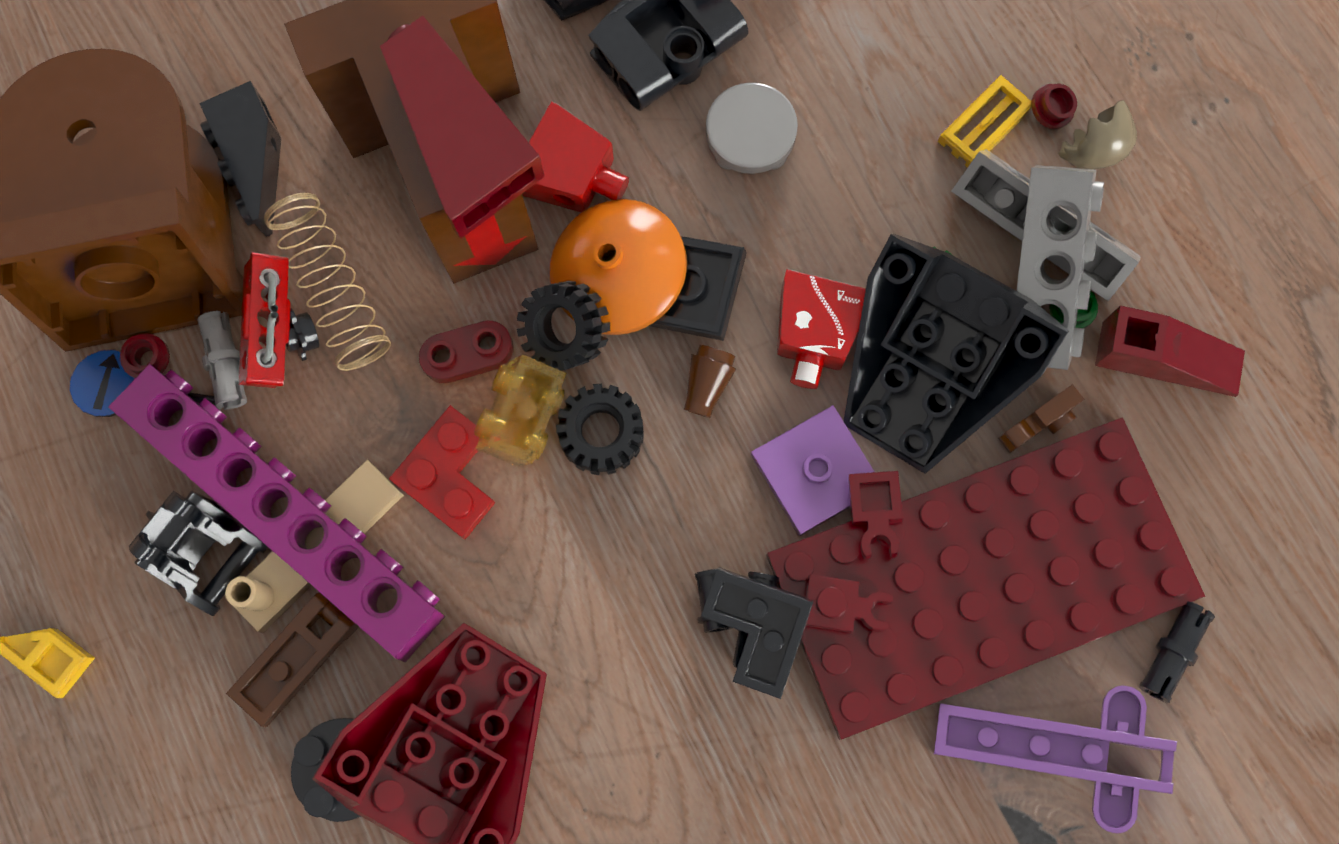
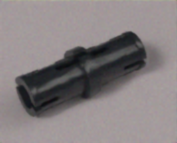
(1177, 651)

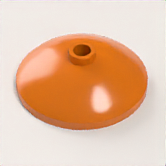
(641, 277)

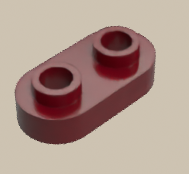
(465, 352)

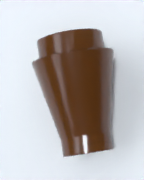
(708, 378)

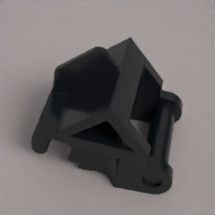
(181, 536)

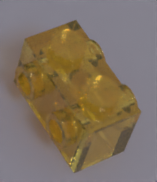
(521, 410)

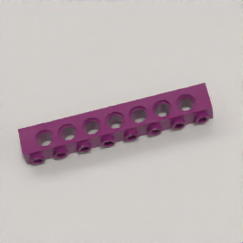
(148, 408)

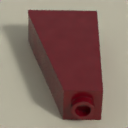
(463, 135)

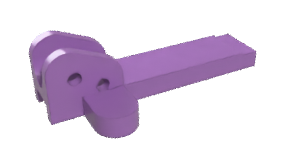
(1064, 749)

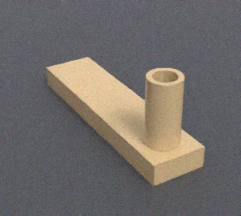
(274, 584)

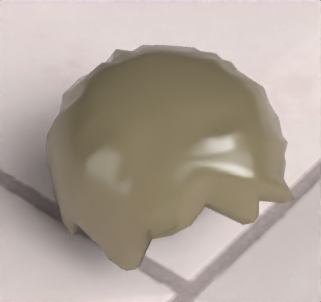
(1106, 141)

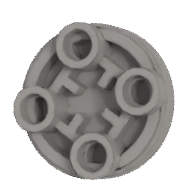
(751, 128)

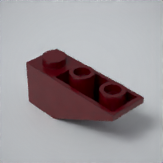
(1168, 351)

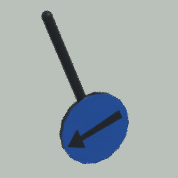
(101, 380)

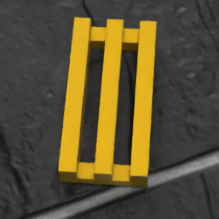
(961, 148)

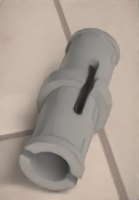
(221, 360)

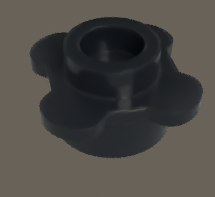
(302, 334)

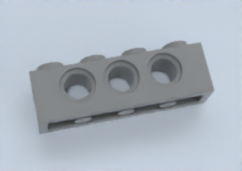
(1079, 191)
(1003, 195)

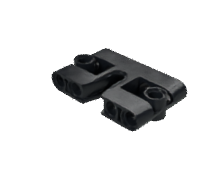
(641, 37)

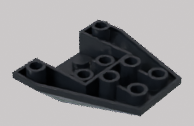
(940, 352)

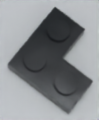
(773, 623)

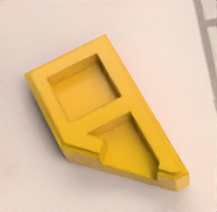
(47, 658)

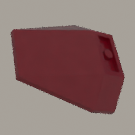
(444, 746)

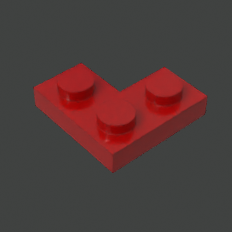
(434, 476)

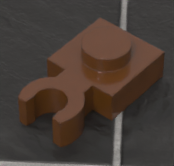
(1053, 414)

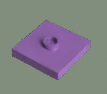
(812, 468)

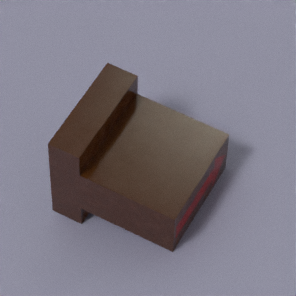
(353, 83)

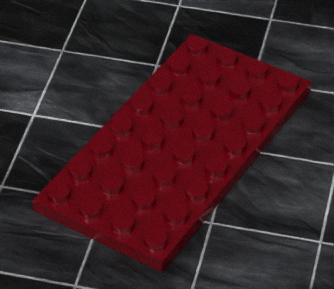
(993, 576)

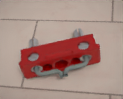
(266, 278)

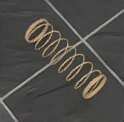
(357, 363)

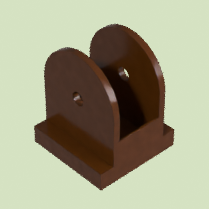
(122, 222)

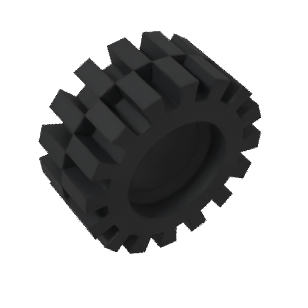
(539, 327)
(600, 401)

